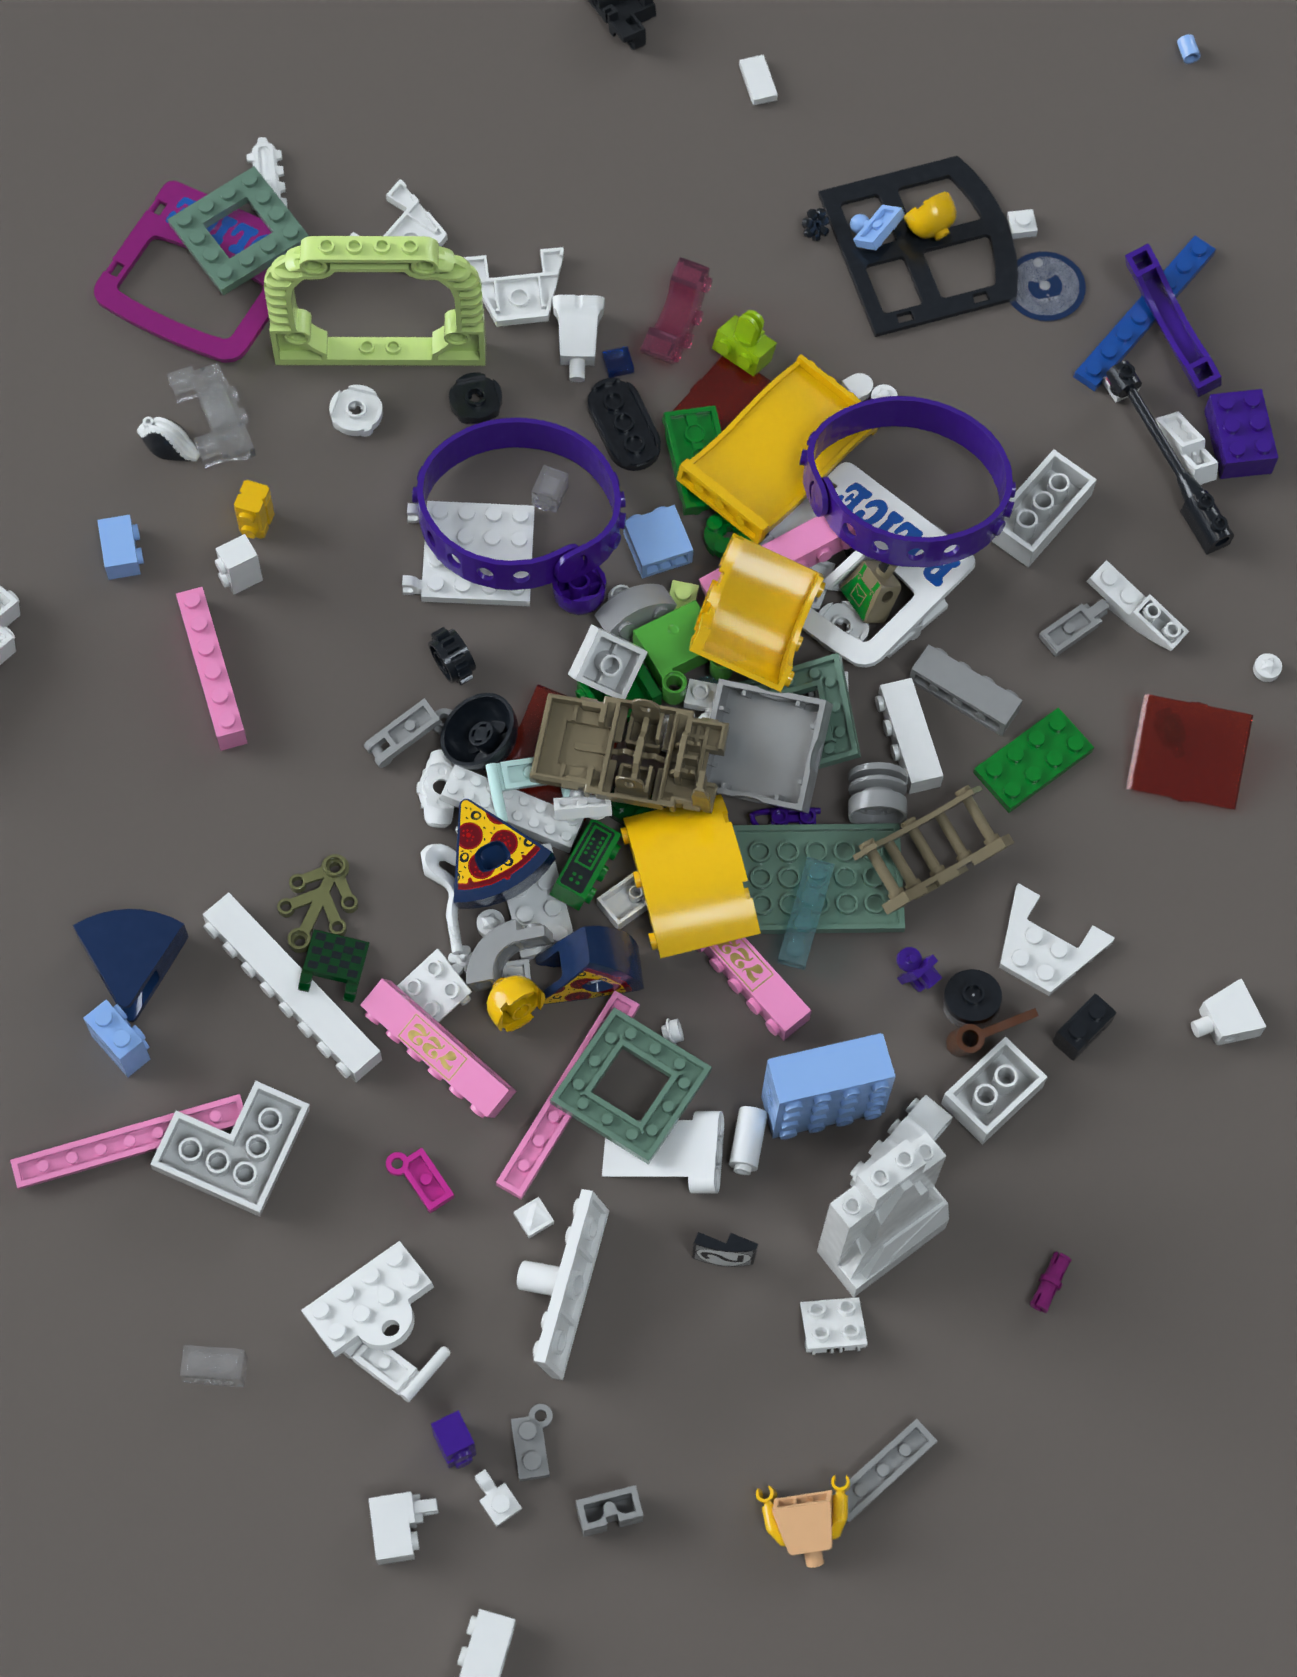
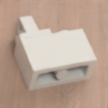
(392, 1523)

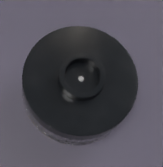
(972, 998)

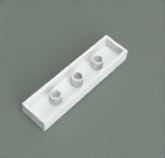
(523, 811)
(622, 902)

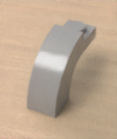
(498, 947)

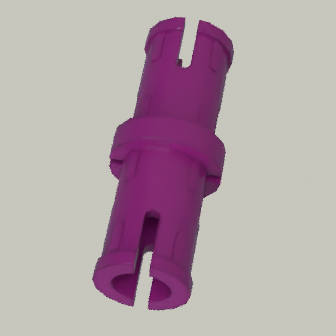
(1050, 1282)

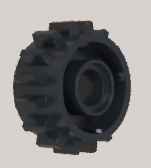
(452, 656)

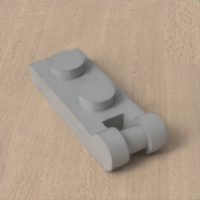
(402, 733)

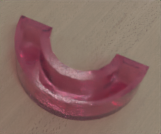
(679, 313)

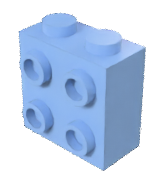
(658, 541)
(117, 1037)

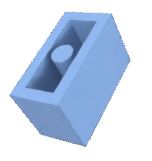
(119, 547)

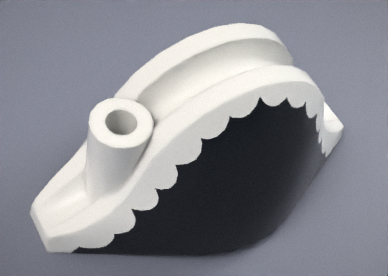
(167, 439)

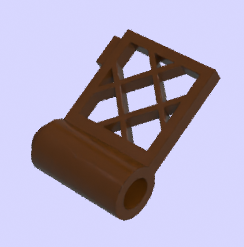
(971, 1038)

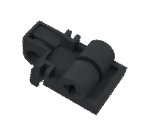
(626, 18)

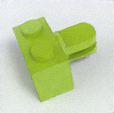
(745, 342)

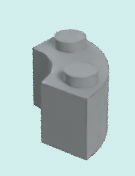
(634, 609)

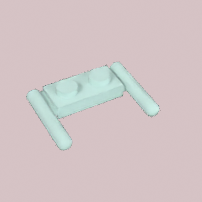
(510, 776)

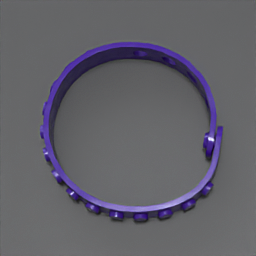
(924, 415)
(559, 565)

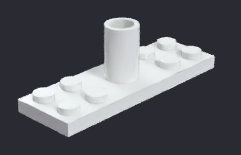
(566, 1283)

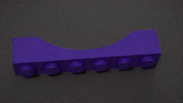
(1172, 321)

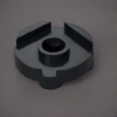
(475, 412)

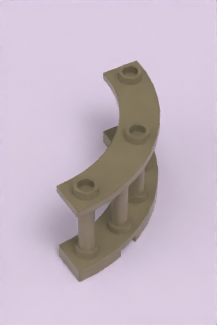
(939, 874)

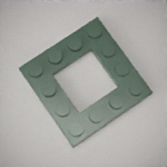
(246, 188)
(829, 679)
(639, 1138)

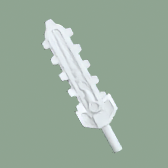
(265, 160)

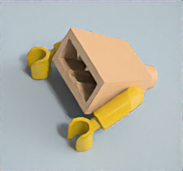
(806, 1521)

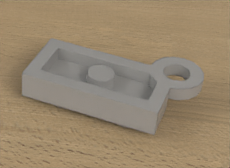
(530, 1444)

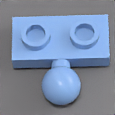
(874, 231)

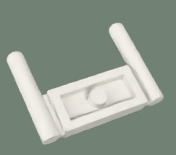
(394, 1370)

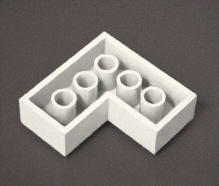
(240, 1164)

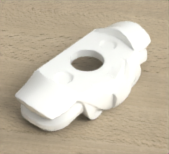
(436, 812)

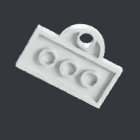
(370, 1303)

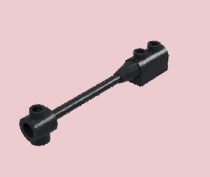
(1199, 506)

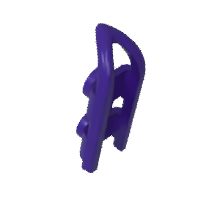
(783, 816)

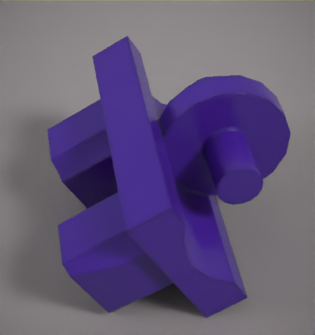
(919, 970)

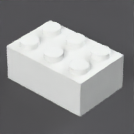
(994, 1090)

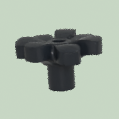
(816, 224)

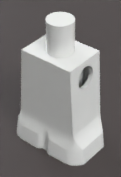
(578, 329)

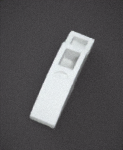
(1135, 609)

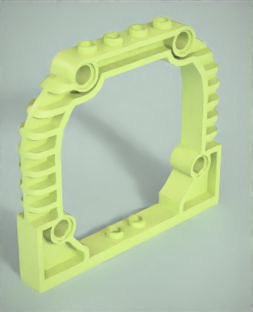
(302, 343)

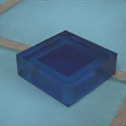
(618, 362)

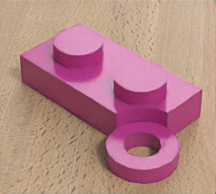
(422, 1177)

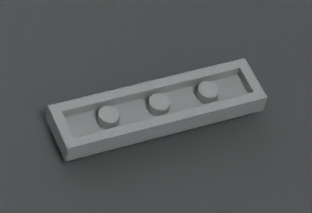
(887, 1467)

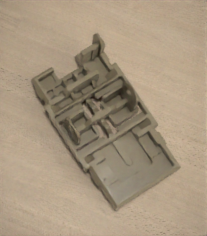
(580, 739)

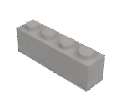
(965, 689)

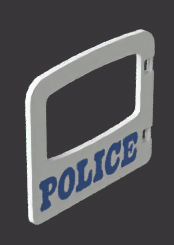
(929, 584)

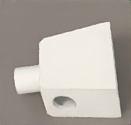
(1229, 1016)

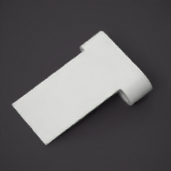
(689, 1151)

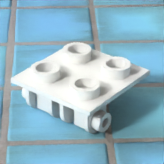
(436, 986)
(833, 1325)

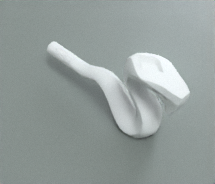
(430, 857)

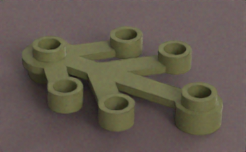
(320, 899)

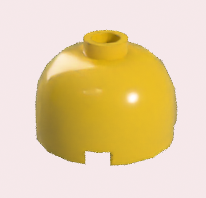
(932, 217)
(513, 1002)

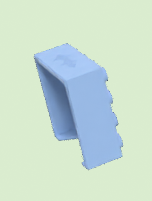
(827, 1086)

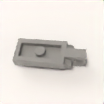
(1073, 626)

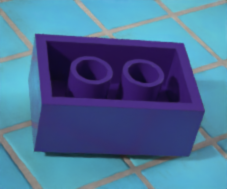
(1241, 434)

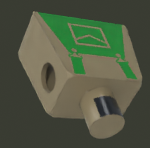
(872, 590)

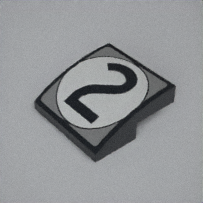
(733, 1253)

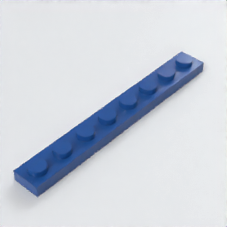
(1140, 318)

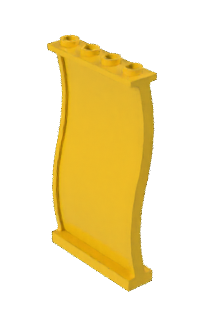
(753, 464)

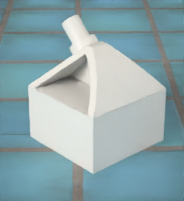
(607, 662)

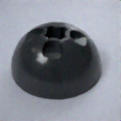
(479, 732)

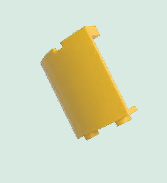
(756, 612)
(690, 878)

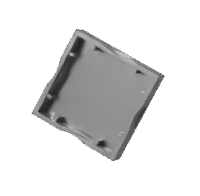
(770, 745)

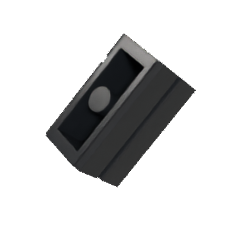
(1084, 1027)

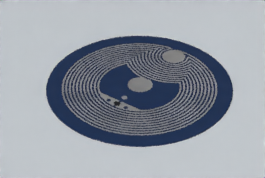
(1048, 286)

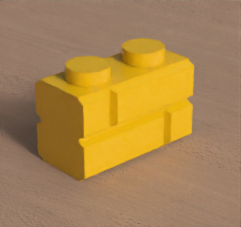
(254, 509)

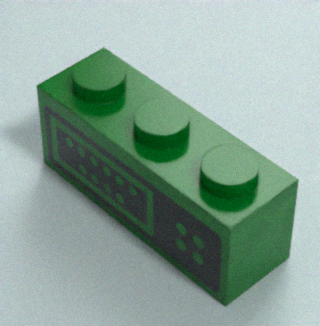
(586, 865)

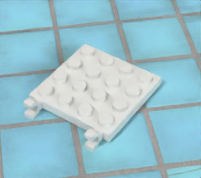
(485, 530)

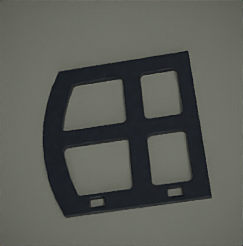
(912, 248)

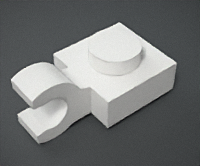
(499, 1501)

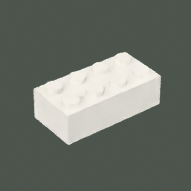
(1044, 507)

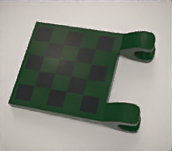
(334, 959)

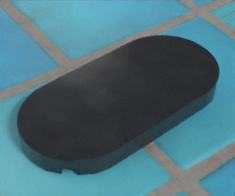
(624, 424)

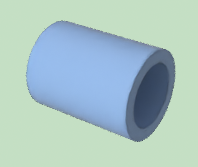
(1188, 49)

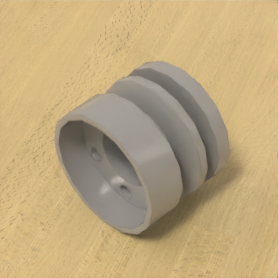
(877, 793)

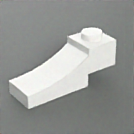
(1189, 447)

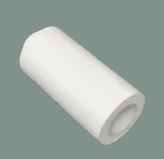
(748, 1140)

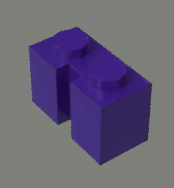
(454, 1440)

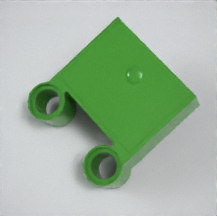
(668, 651)

